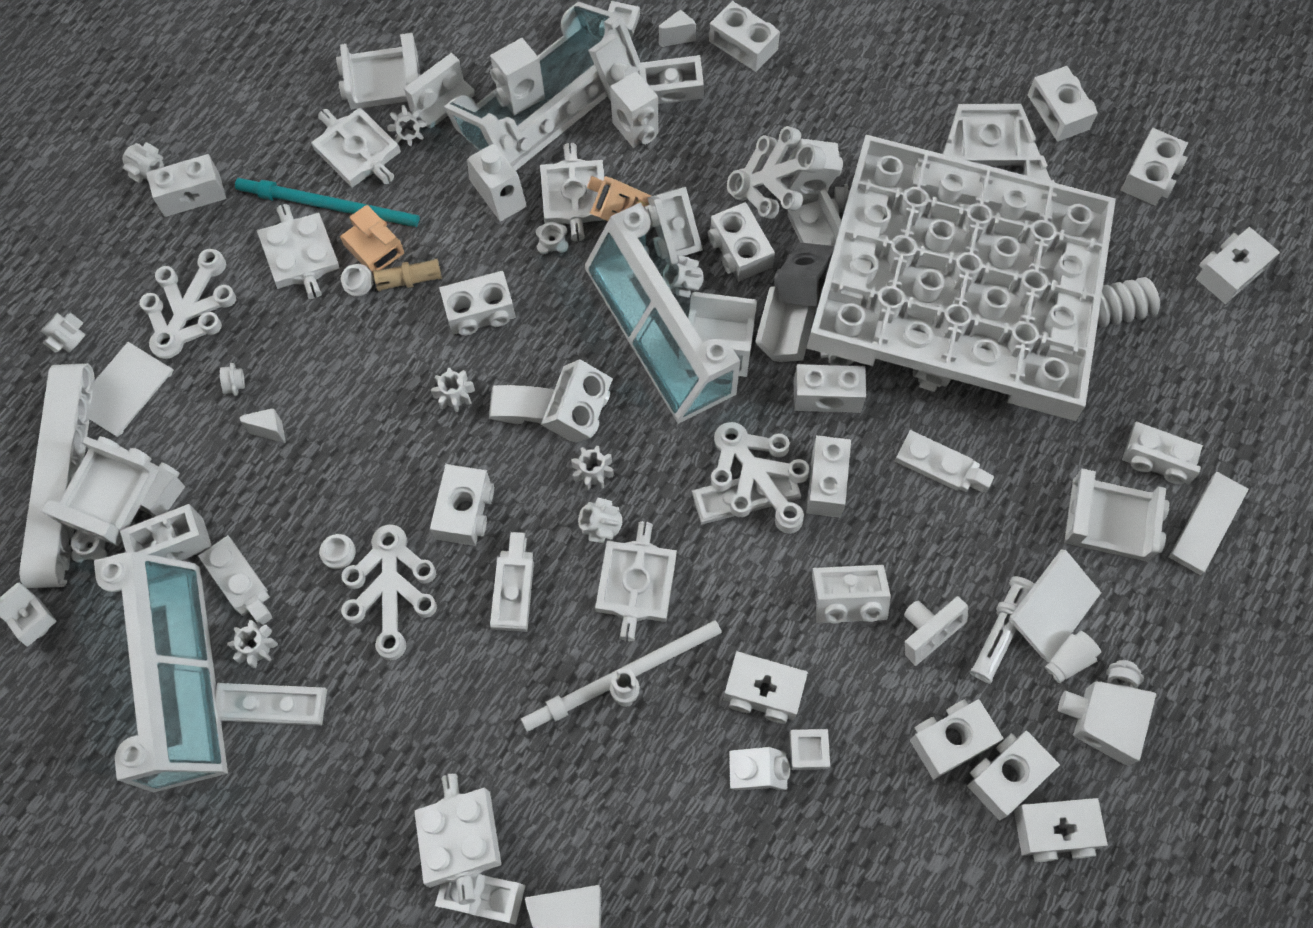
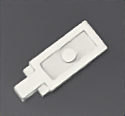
(942, 464)
(237, 579)
(512, 586)

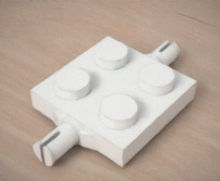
(355, 147)
(566, 191)
(298, 250)
(636, 581)
(457, 838)

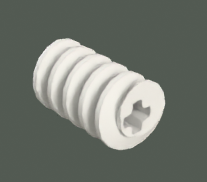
(1128, 300)

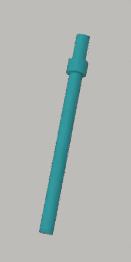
(270, 190)

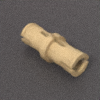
(407, 274)

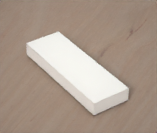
(715, 504)
(1208, 523)
(270, 704)

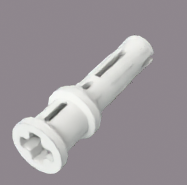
(1002, 631)

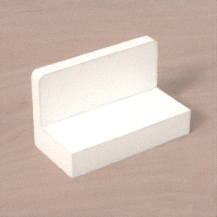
(784, 328)

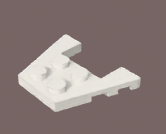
(995, 138)

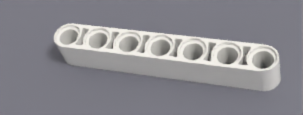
(58, 457)

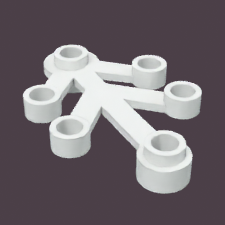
(743, 182)
(186, 307)
(757, 471)
(388, 585)

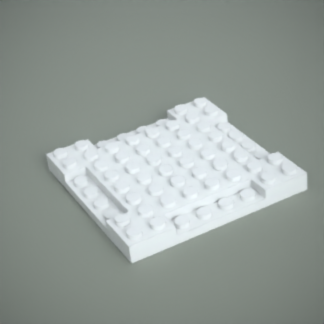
(967, 275)

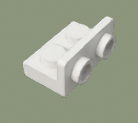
(436, 89)
(817, 221)
(1162, 453)
(851, 594)

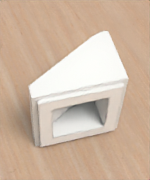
(677, 30)
(264, 424)

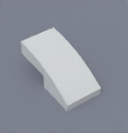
(519, 403)
(494, 898)

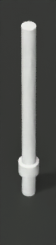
(558, 707)

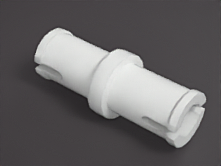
(624, 687)

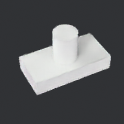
(611, 61)
(932, 628)

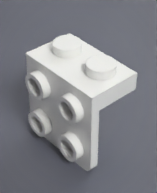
(674, 225)

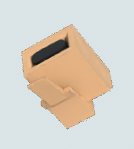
(614, 197)
(371, 240)

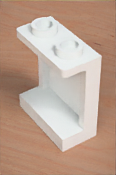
(378, 75)
(725, 319)
(104, 490)
(1116, 518)

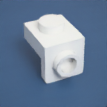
(25, 614)
(758, 769)

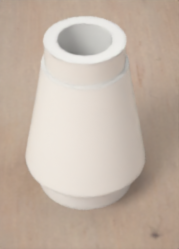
(1073, 656)

